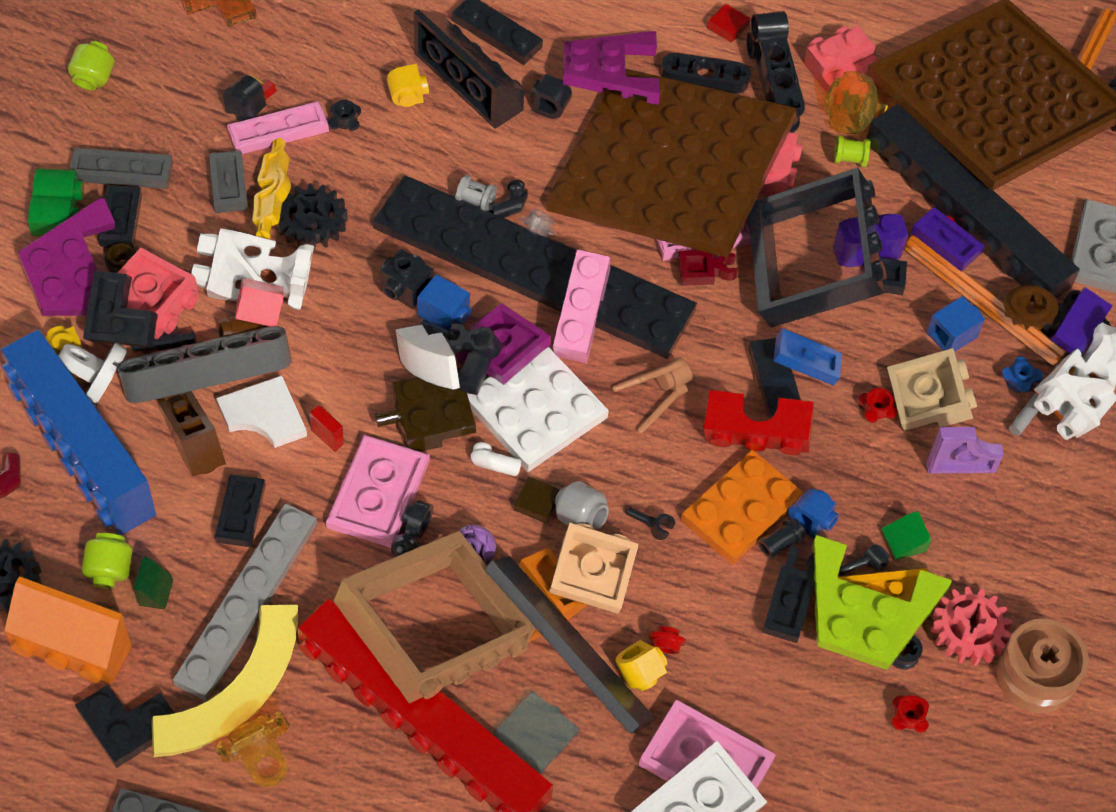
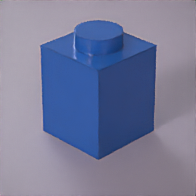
(444, 303)
(955, 325)

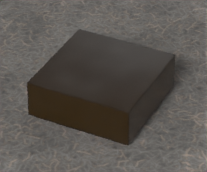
(536, 500)

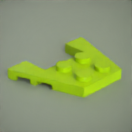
(864, 621)

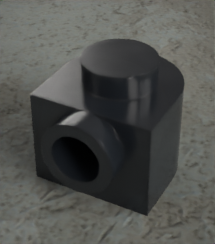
(550, 96)
(244, 98)

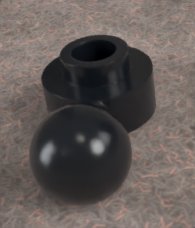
(416, 520)

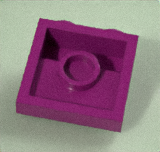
(519, 341)

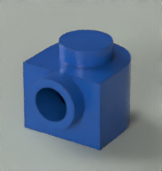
(814, 512)

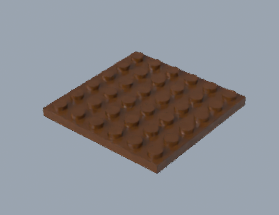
(998, 92)
(674, 166)

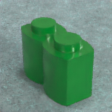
(53, 199)

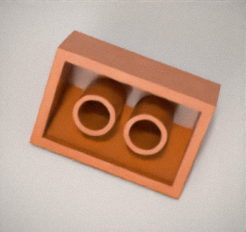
(66, 631)

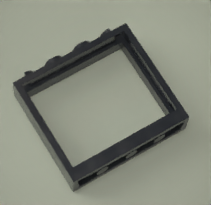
(798, 202)

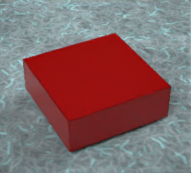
(728, 22)
(326, 428)

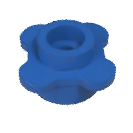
(1019, 382)

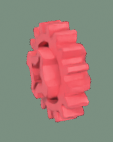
(953, 622)

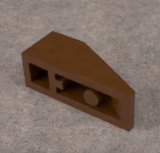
(192, 432)

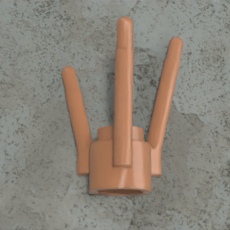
(669, 376)

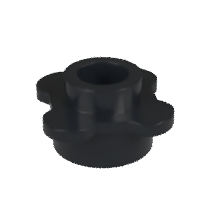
(344, 115)

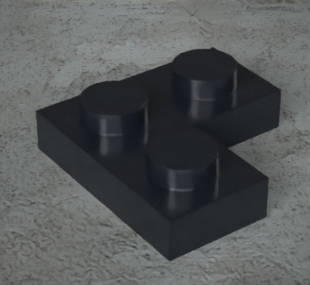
(110, 319)
(119, 732)

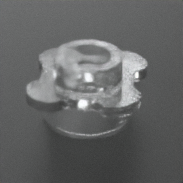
(539, 223)

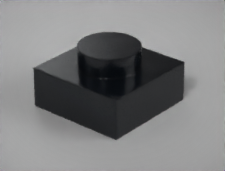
(896, 276)

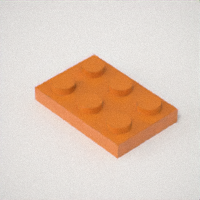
(741, 507)

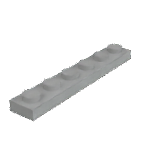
(241, 606)

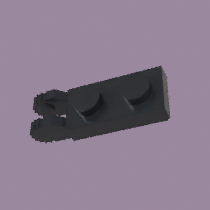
(790, 599)

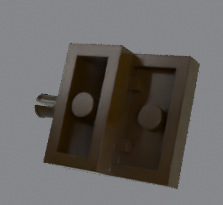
(428, 413)

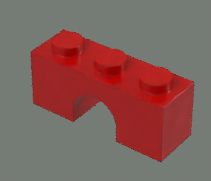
(786, 431)

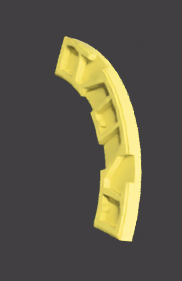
(242, 698)

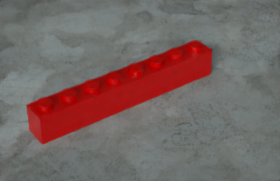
(433, 724)

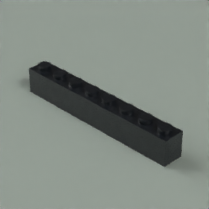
(973, 206)

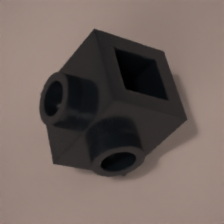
(405, 277)

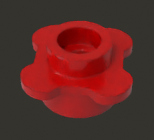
(878, 397)
(914, 704)

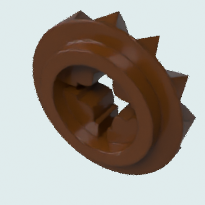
(1044, 306)

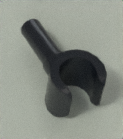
(663, 519)
(875, 555)

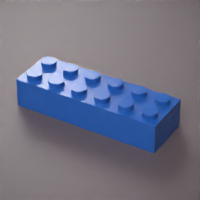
(78, 433)

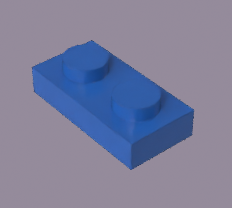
(807, 357)

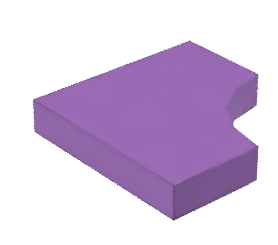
(962, 452)

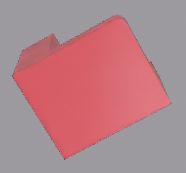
(259, 302)

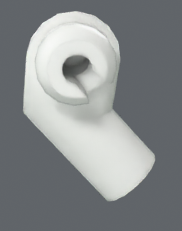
(484, 457)

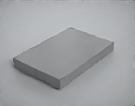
(1096, 246)

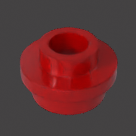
(667, 639)

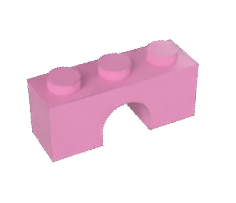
(581, 306)

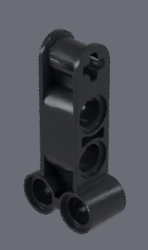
(768, 43)

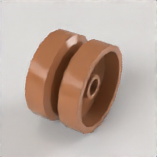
(1042, 665)

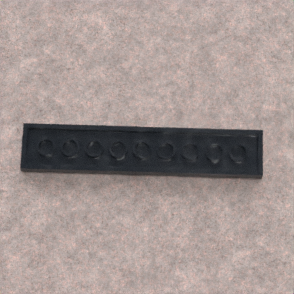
(529, 263)

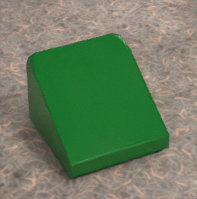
(907, 536)

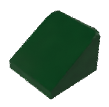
(152, 585)

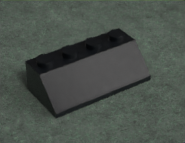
(466, 68)

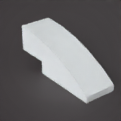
(427, 356)

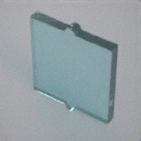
(536, 732)

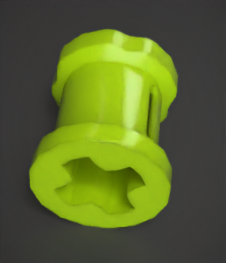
(852, 151)

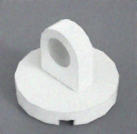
(92, 368)

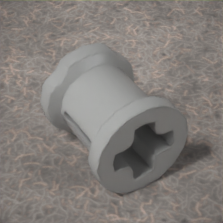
(476, 193)

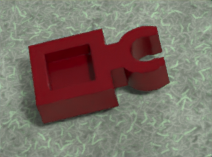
(701, 268)

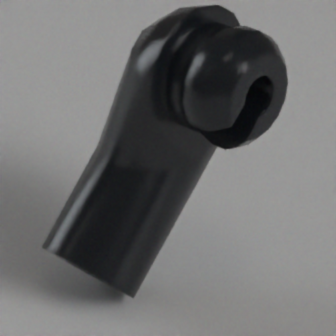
(514, 200)

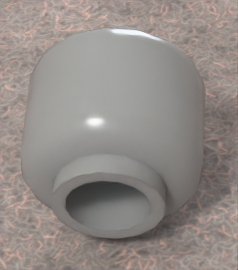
(581, 504)

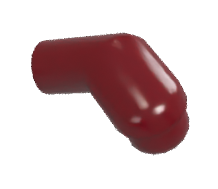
(10, 475)

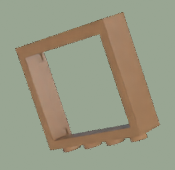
(460, 556)

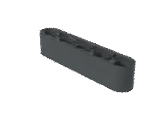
(205, 364)

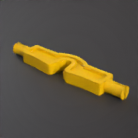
(274, 186)

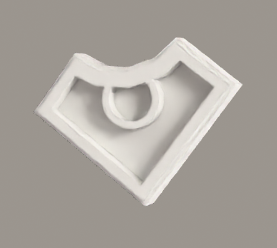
(265, 410)

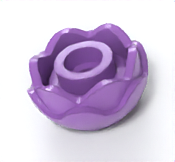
(481, 540)

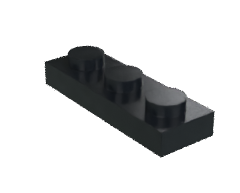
(497, 30)

